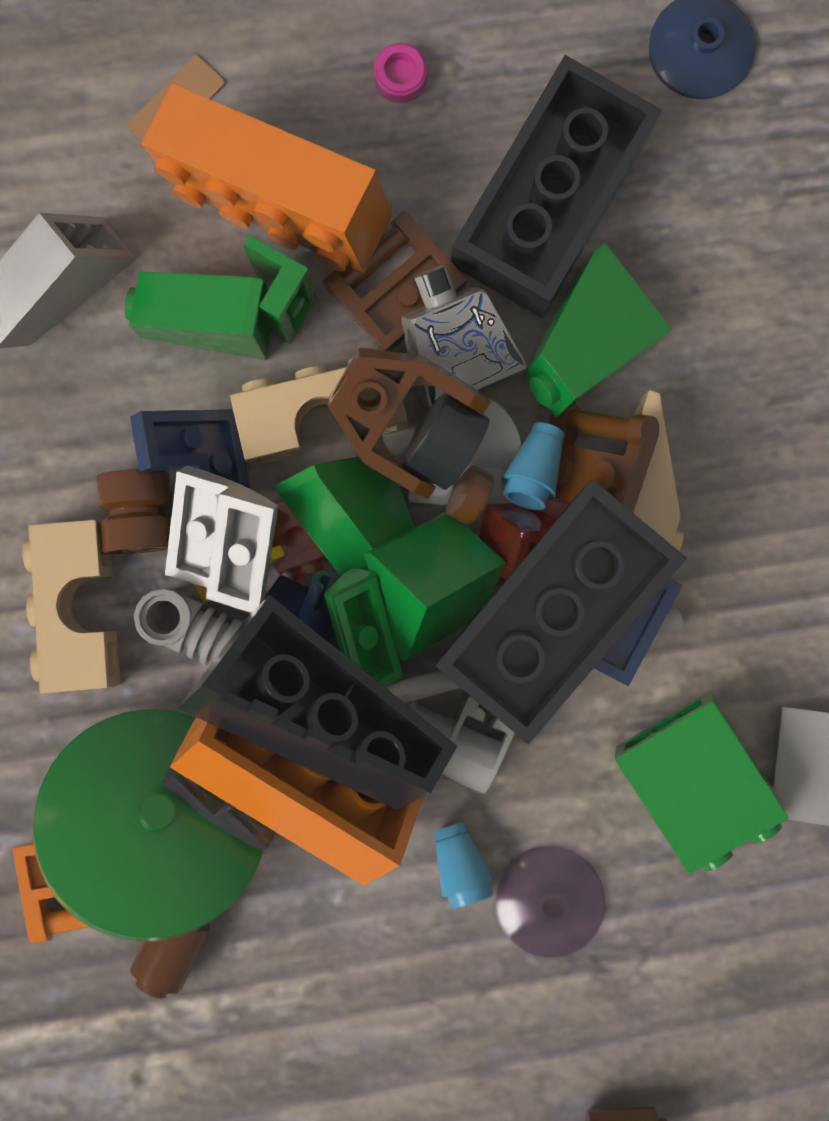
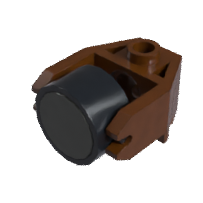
(445, 436)

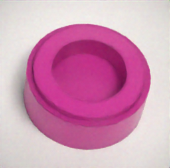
(400, 73)

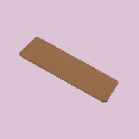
(193, 76)

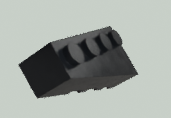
(319, 709)

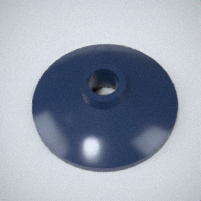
(699, 67)

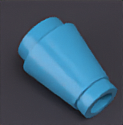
(535, 468)
(461, 867)

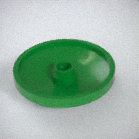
(123, 844)

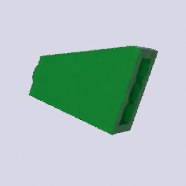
(201, 312)
(593, 334)
(346, 509)

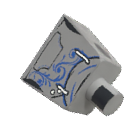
(459, 334)

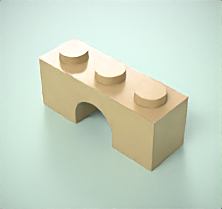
(272, 413)
(67, 654)

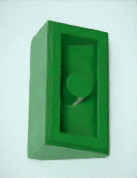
(363, 625)

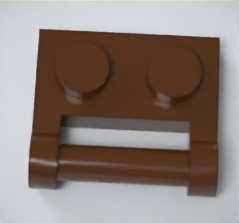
(398, 294)
(615, 473)

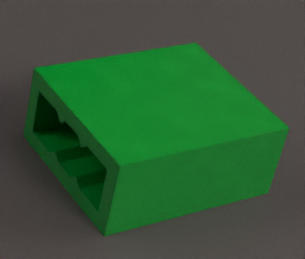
(701, 784)

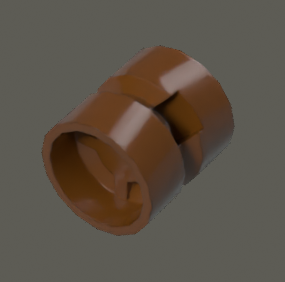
(134, 511)

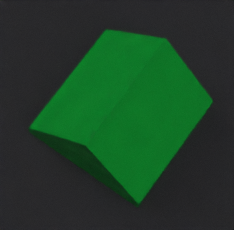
(433, 581)

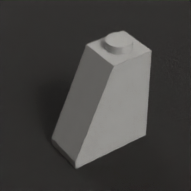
(53, 271)

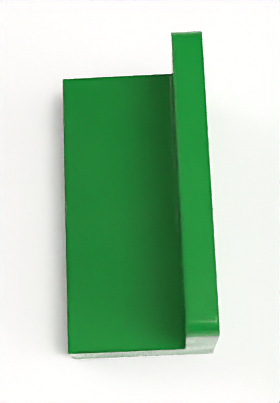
(291, 289)

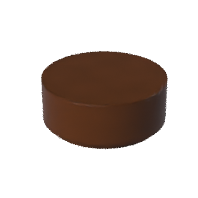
(470, 495)

